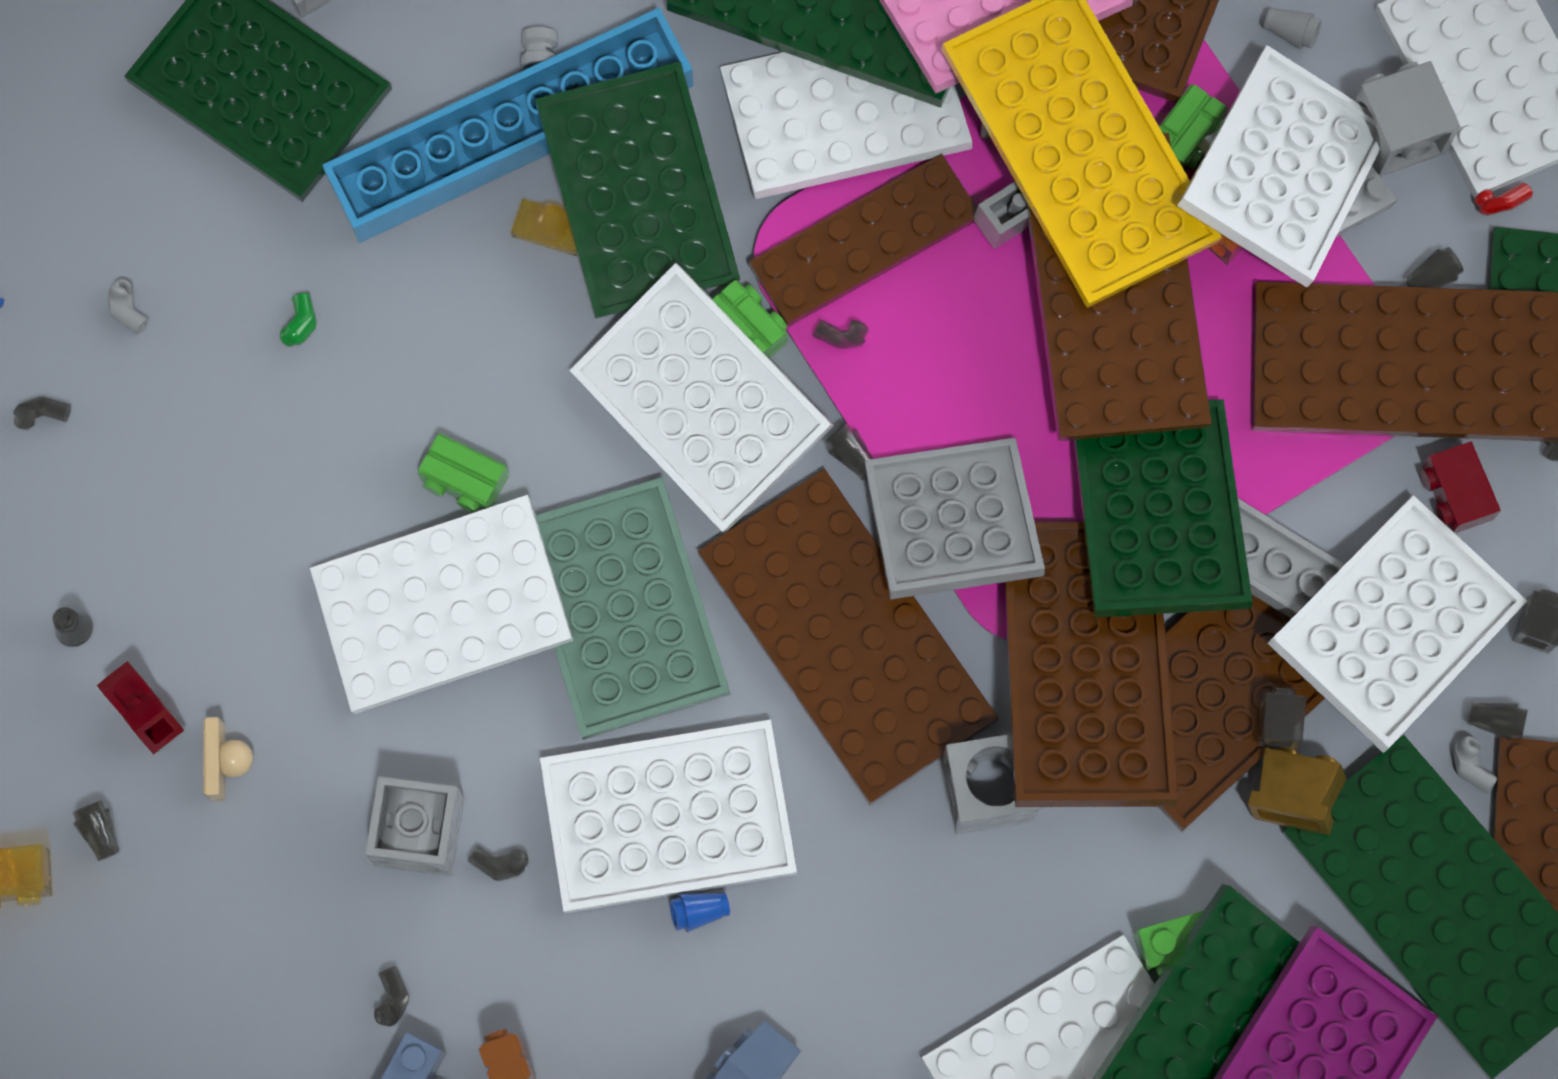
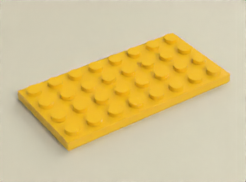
(1079, 144)

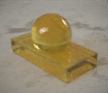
(544, 226)

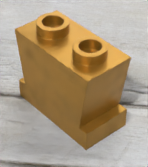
(1297, 790)

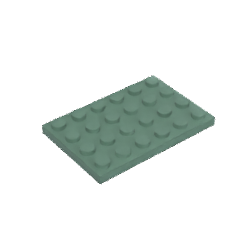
(630, 609)

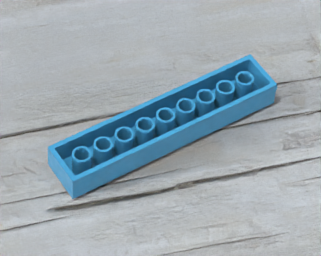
(486, 131)

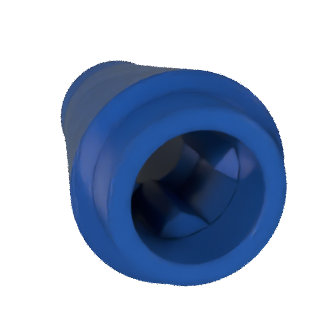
(698, 909)

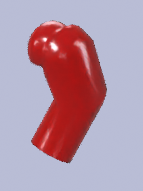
(1507, 201)

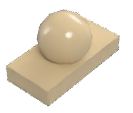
(221, 758)

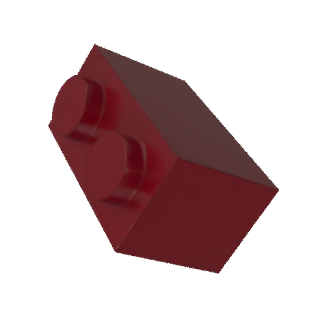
(1460, 488)

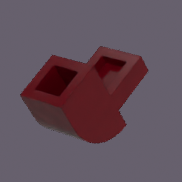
(140, 707)

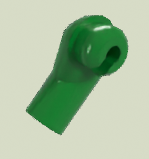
(302, 324)

